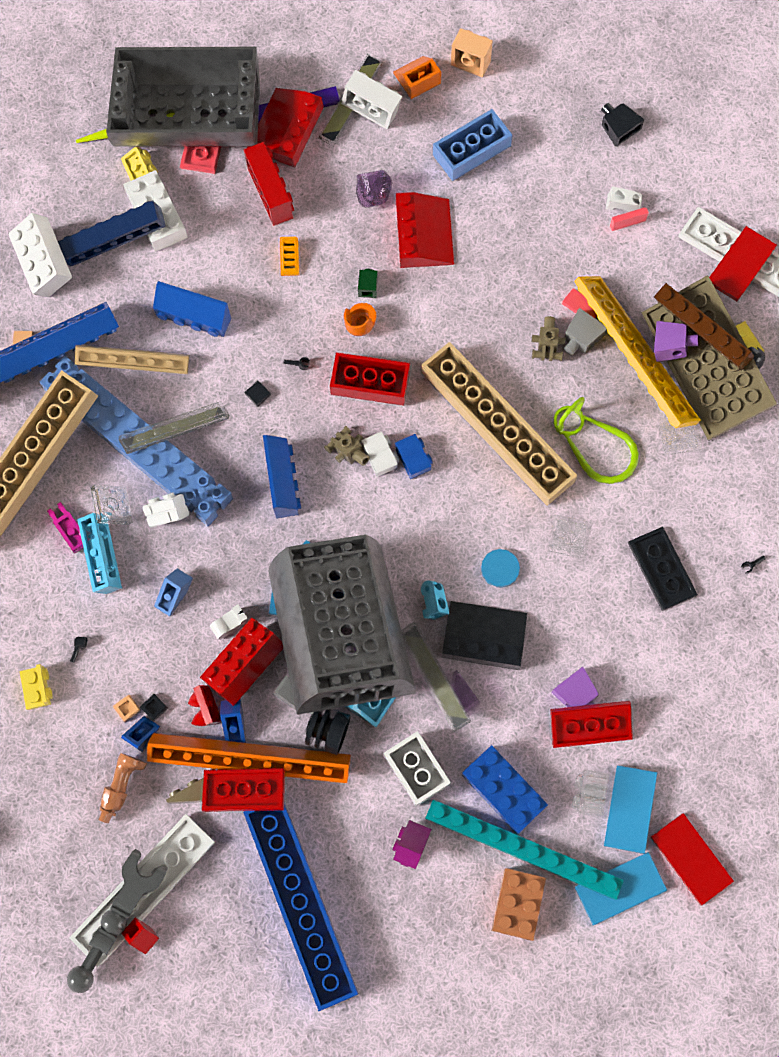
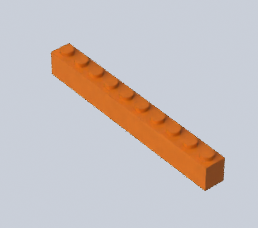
(238, 755)

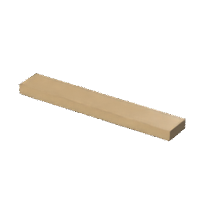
(131, 359)

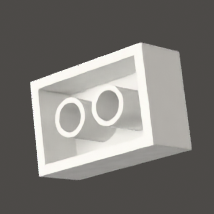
(371, 99)
(417, 769)

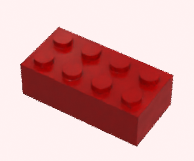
(269, 183)
(369, 378)
(242, 661)

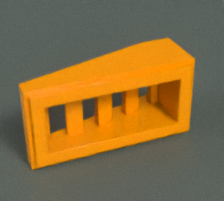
(289, 244)

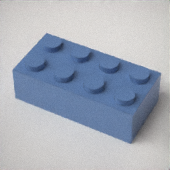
(472, 144)

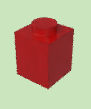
(140, 935)

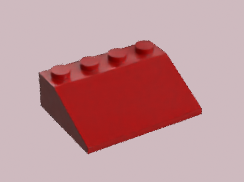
(289, 123)
(424, 230)

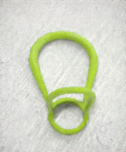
(576, 407)

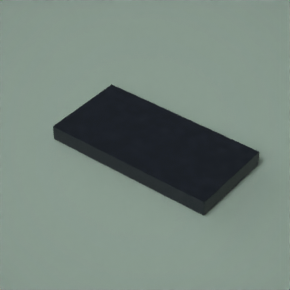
(662, 568)

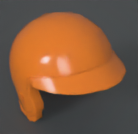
(360, 319)

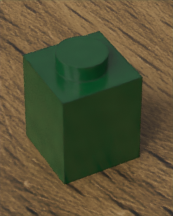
(367, 283)

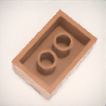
(518, 904)

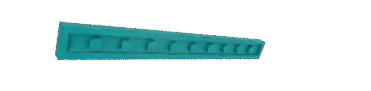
(524, 849)

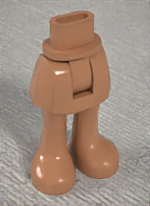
(115, 795)

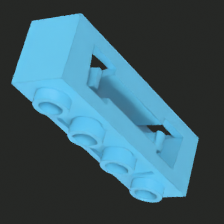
(99, 555)

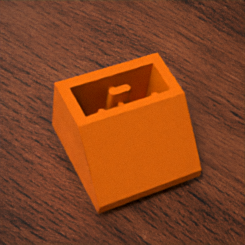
(418, 76)

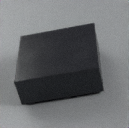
(257, 393)
(153, 707)

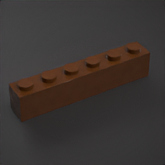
(704, 326)

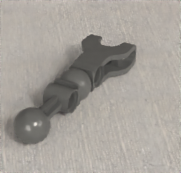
(115, 920)

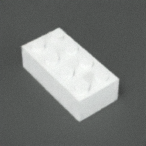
(150, 188)
(40, 255)

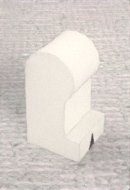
(623, 199)
(229, 622)

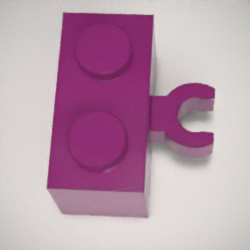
(412, 844)

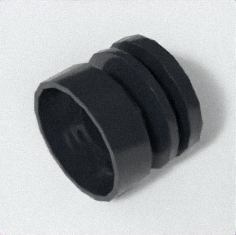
(328, 730)

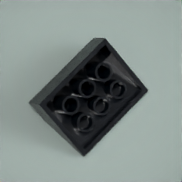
(484, 635)

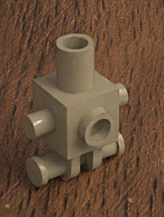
(548, 341)
(347, 447)

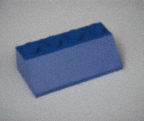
(191, 309)
(281, 476)

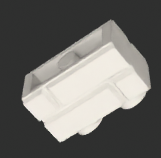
(165, 510)

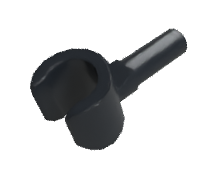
(298, 363)
(752, 564)
(78, 642)

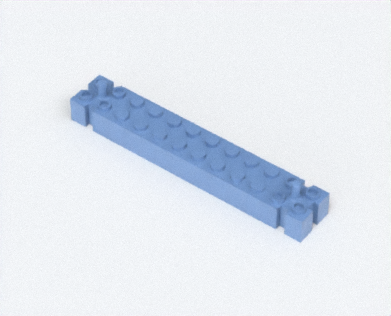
(161, 461)

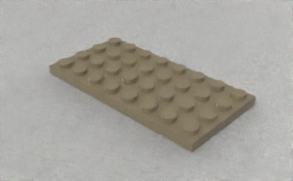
(710, 382)

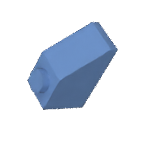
(173, 591)

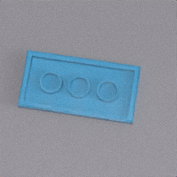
(630, 809)
(639, 884)

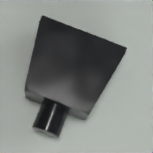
(620, 122)

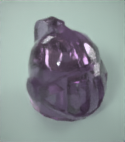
(373, 188)

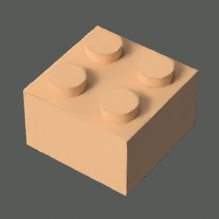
(471, 52)

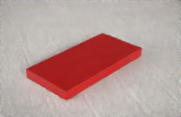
(742, 263)
(591, 724)
(243, 790)
(692, 859)

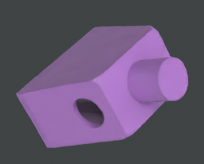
(672, 341)
(576, 690)

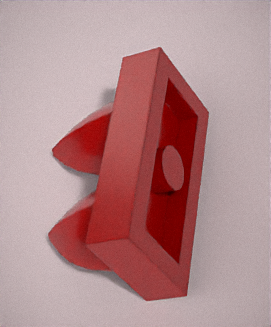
(209, 713)

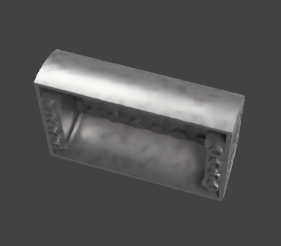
(187, 84)
(312, 623)

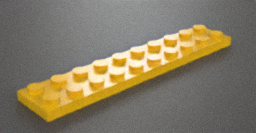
(637, 351)

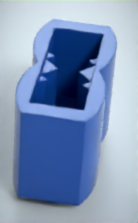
(413, 456)

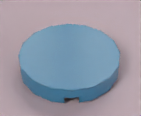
(500, 568)

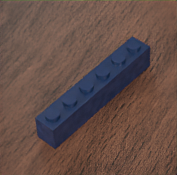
(112, 233)

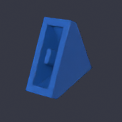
(140, 733)

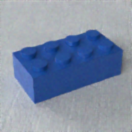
(504, 789)

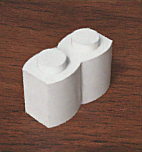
(379, 453)

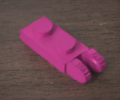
(68, 528)

